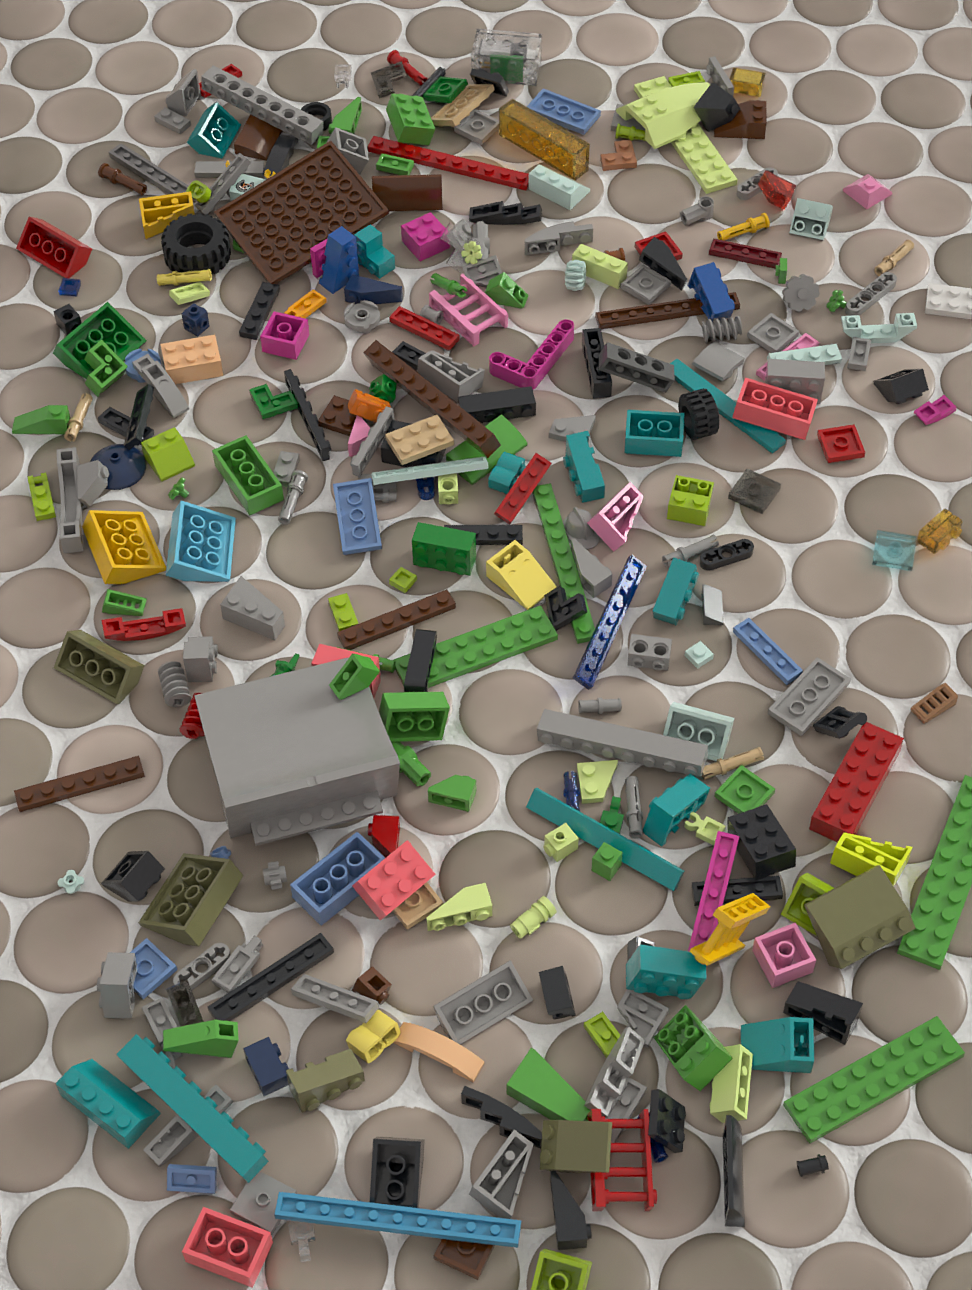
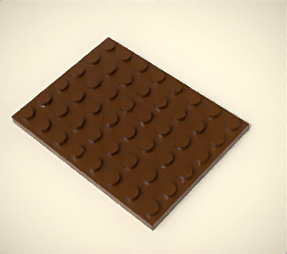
(298, 210)

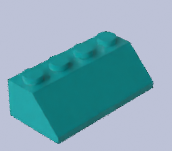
(107, 1101)

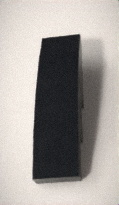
(280, 153)
(499, 214)
(502, 1115)

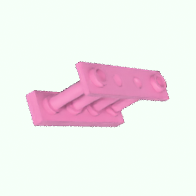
(460, 322)

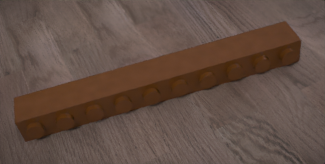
(432, 399)

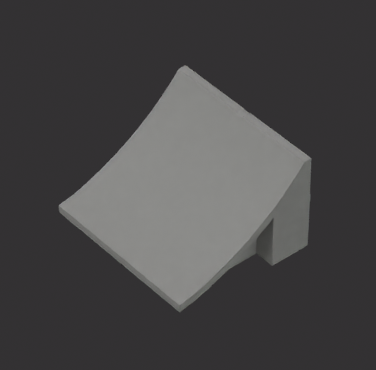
(297, 754)

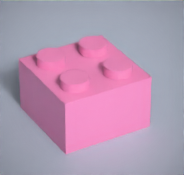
(784, 955)

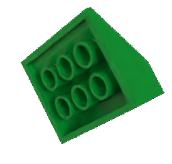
(102, 325)

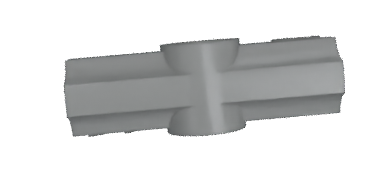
(480, 233)

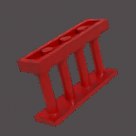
(602, 1196)

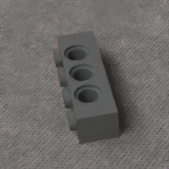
(636, 367)

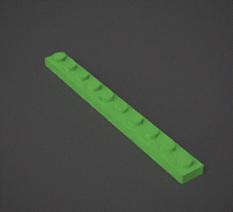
(562, 556)

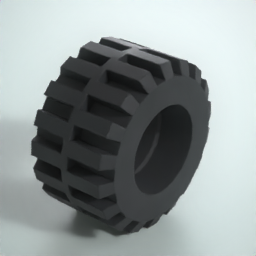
(700, 413)

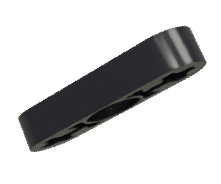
(732, 548)

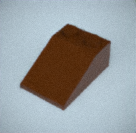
(748, 122)

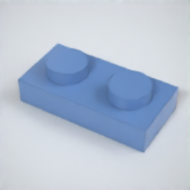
(191, 1178)

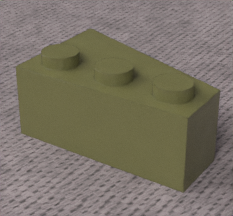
(325, 1080)

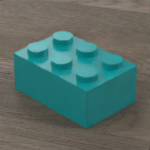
(654, 433)
(664, 972)

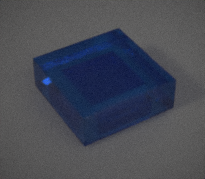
(69, 287)

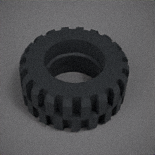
(192, 231)

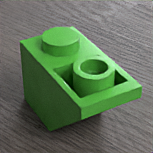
(506, 292)

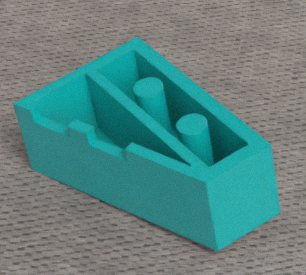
(582, 467)
(675, 591)
(673, 807)

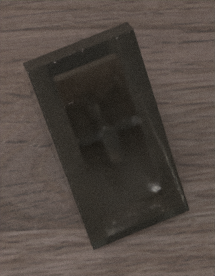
(184, 1004)

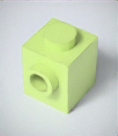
(560, 842)

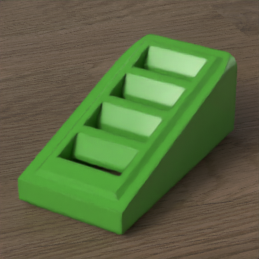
(116, 608)

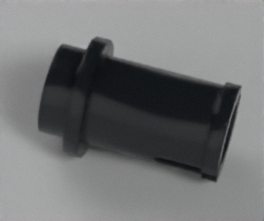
(812, 1165)

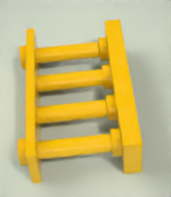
(732, 922)

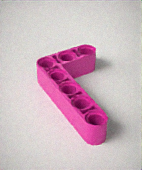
(534, 371)

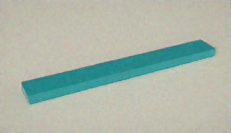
(693, 381)
(597, 833)

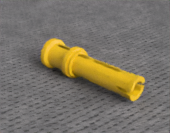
(751, 225)

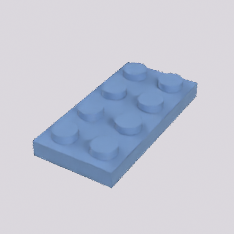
(564, 111)
(357, 516)

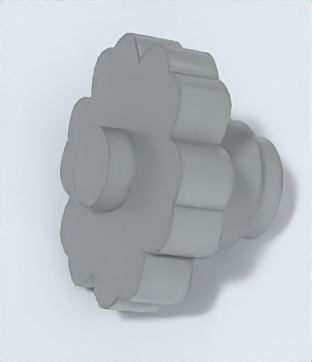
(800, 292)

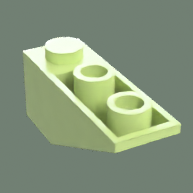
(465, 906)

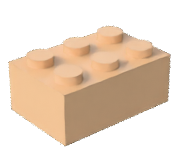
(192, 359)

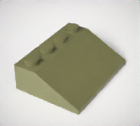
(192, 898)
(859, 917)

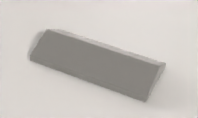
(482, 1003)

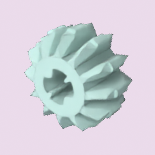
(575, 275)

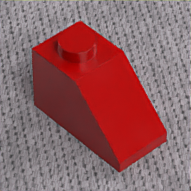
(385, 833)

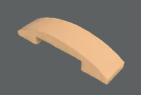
(440, 1049)

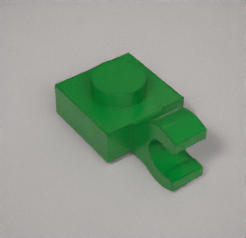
(612, 818)

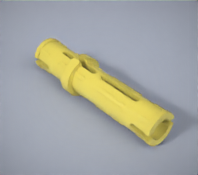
(184, 277)

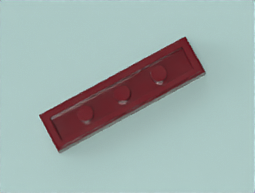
(744, 253)

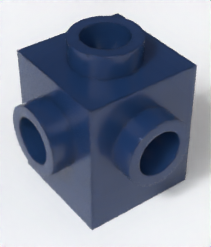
(195, 319)

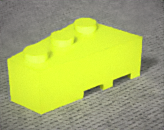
(859, 854)

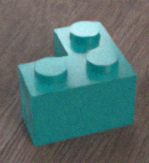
(372, 253)

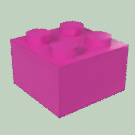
(423, 236)
(284, 335)

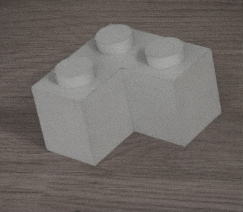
(199, 659)
(117, 984)

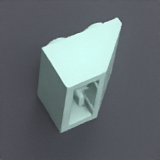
(811, 219)

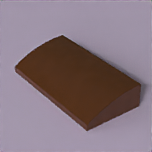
(256, 139)
(409, 192)

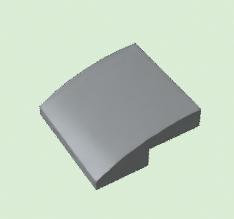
(718, 361)

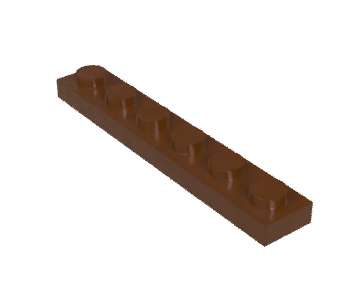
(396, 620)
(79, 783)

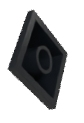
(716, 107)

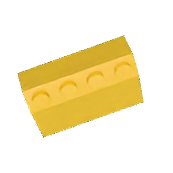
(122, 545)

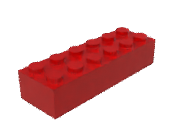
(856, 782)

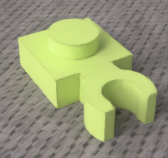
(705, 829)

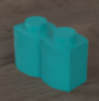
(506, 472)

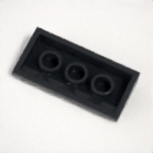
(733, 1173)

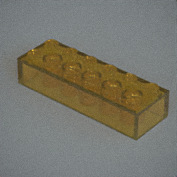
(544, 139)

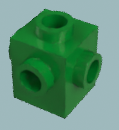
(383, 388)

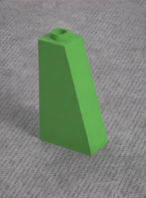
(545, 1090)

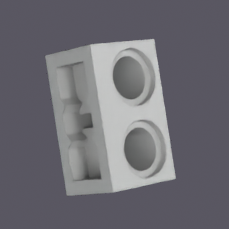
(653, 652)

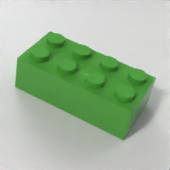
(248, 475)

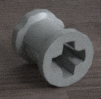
(432, 315)

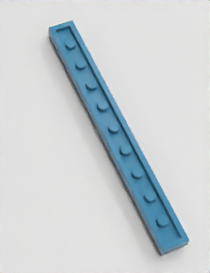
(398, 1219)

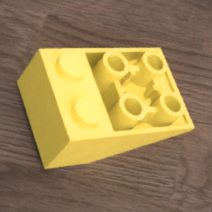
(519, 575)

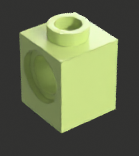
(448, 489)

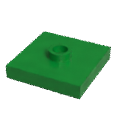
(445, 89)

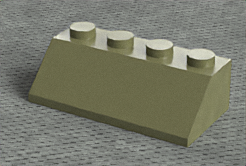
(98, 666)

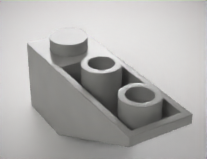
(593, 575)

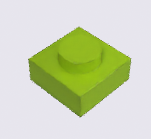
(403, 579)

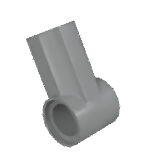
(701, 210)

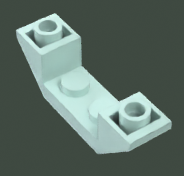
(885, 333)

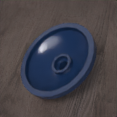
(124, 465)

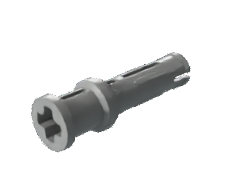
(294, 490)

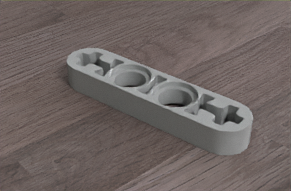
(867, 292)

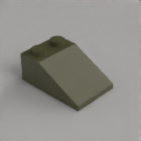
(576, 1146)

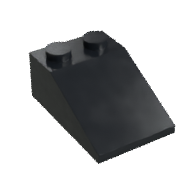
(396, 1171)

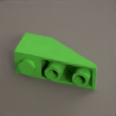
(204, 1038)

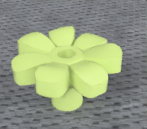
(472, 252)

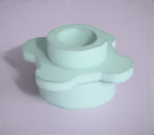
(73, 886)

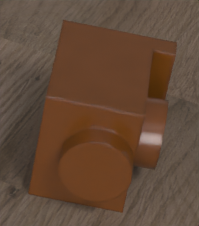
(372, 985)

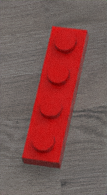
(424, 328)
(522, 488)

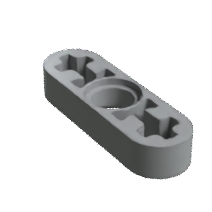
(747, 189)
(203, 959)

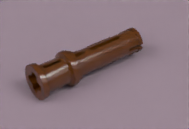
(116, 176)

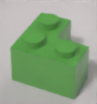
(106, 367)

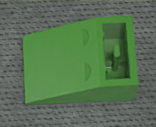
(692, 1048)

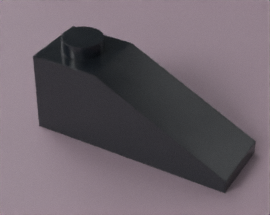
(661, 260)
(569, 1219)

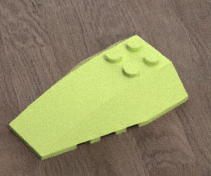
(666, 112)

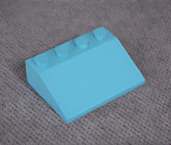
(200, 544)

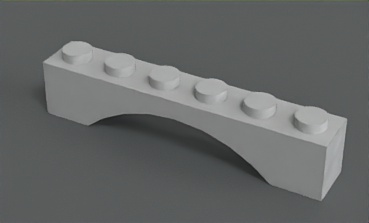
(71, 508)

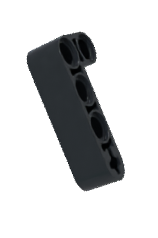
(420, 661)

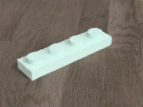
(826, 353)

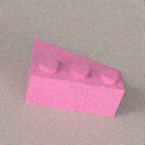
(617, 516)

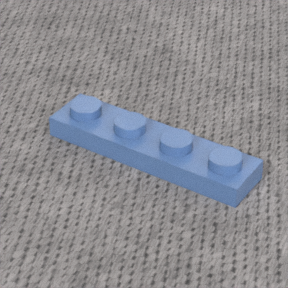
(767, 651)

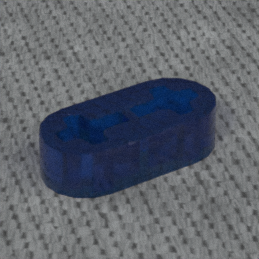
(428, 482)

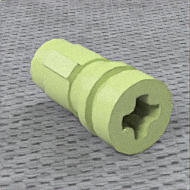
(531, 919)

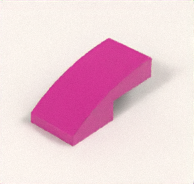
(935, 411)

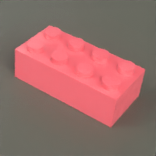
(775, 408)

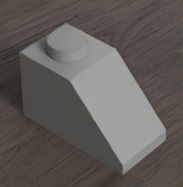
(91, 481)

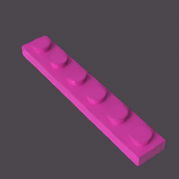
(714, 887)

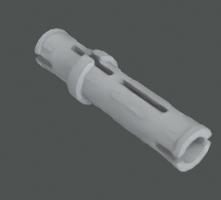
(691, 550)
(634, 812)

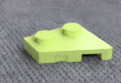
(595, 779)

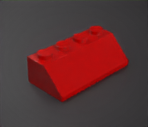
(53, 247)

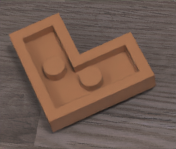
(622, 159)

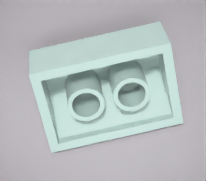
(556, 187)
(700, 727)

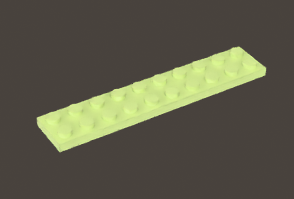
(695, 148)

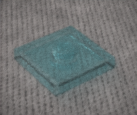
(894, 550)

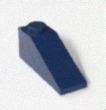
(371, 290)

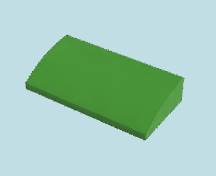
(508, 437)

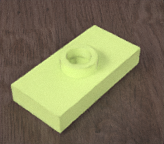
(189, 293)

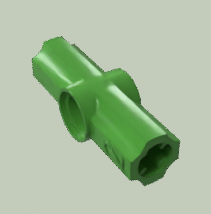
(411, 765)

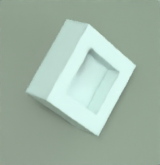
(698, 654)

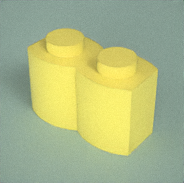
(372, 1037)

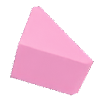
(358, 434)

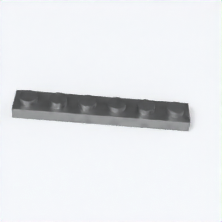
(147, 170)

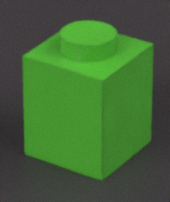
(606, 861)

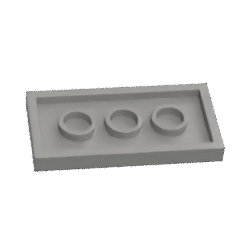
(809, 696)

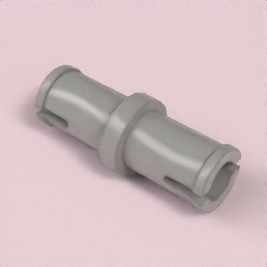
(599, 705)

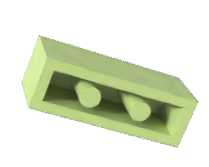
(602, 266)
(732, 1086)

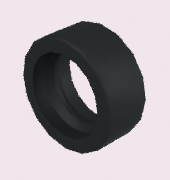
(319, 108)

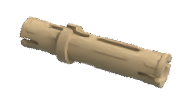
(890, 261)
(76, 422)
(732, 763)

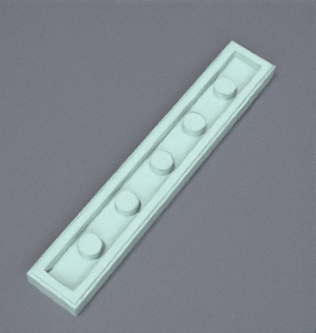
(429, 470)

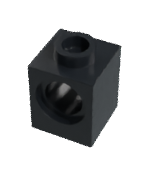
(67, 318)

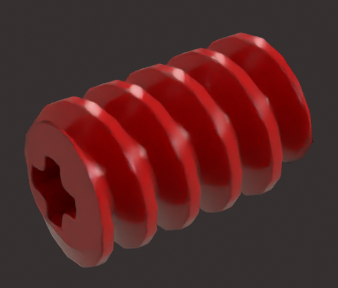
(191, 724)

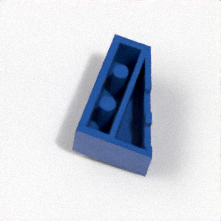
(340, 260)
(711, 291)

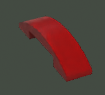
(144, 628)

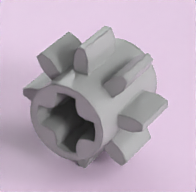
(274, 875)

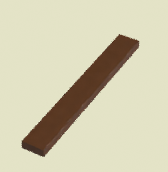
(654, 312)

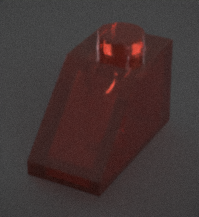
(776, 189)

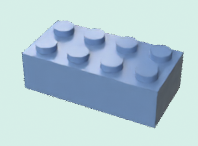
(329, 883)

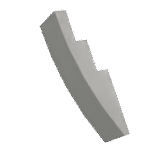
(614, 1071)
(179, 1134)

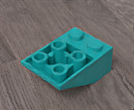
(780, 1044)

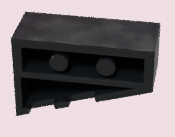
(831, 1013)

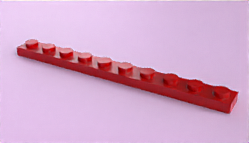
(450, 163)

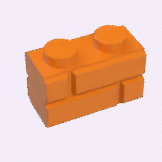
(366, 405)

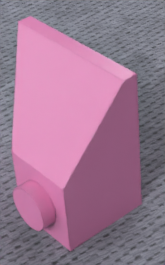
(867, 191)

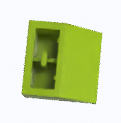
(690, 500)

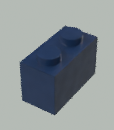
(266, 1065)

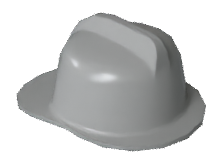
(577, 528)

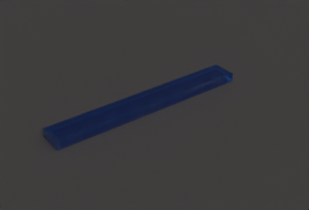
(609, 622)

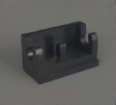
(557, 993)

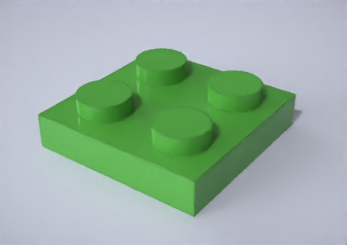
(744, 791)

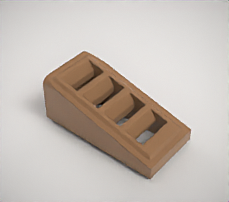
(944, 694)

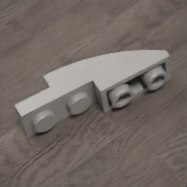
(558, 235)
(164, 387)

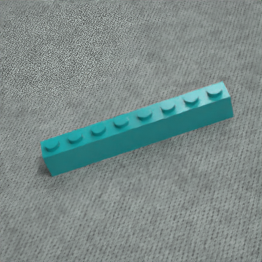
(193, 1108)

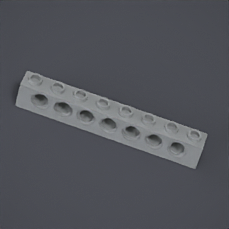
(262, 105)

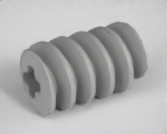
(721, 328)
(174, 684)

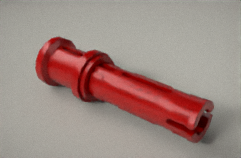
(394, 57)

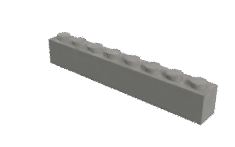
(622, 743)

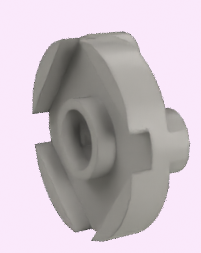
(362, 324)

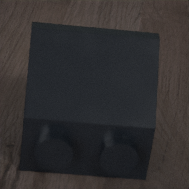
(902, 385)
(134, 875)

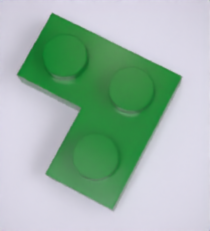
(272, 405)

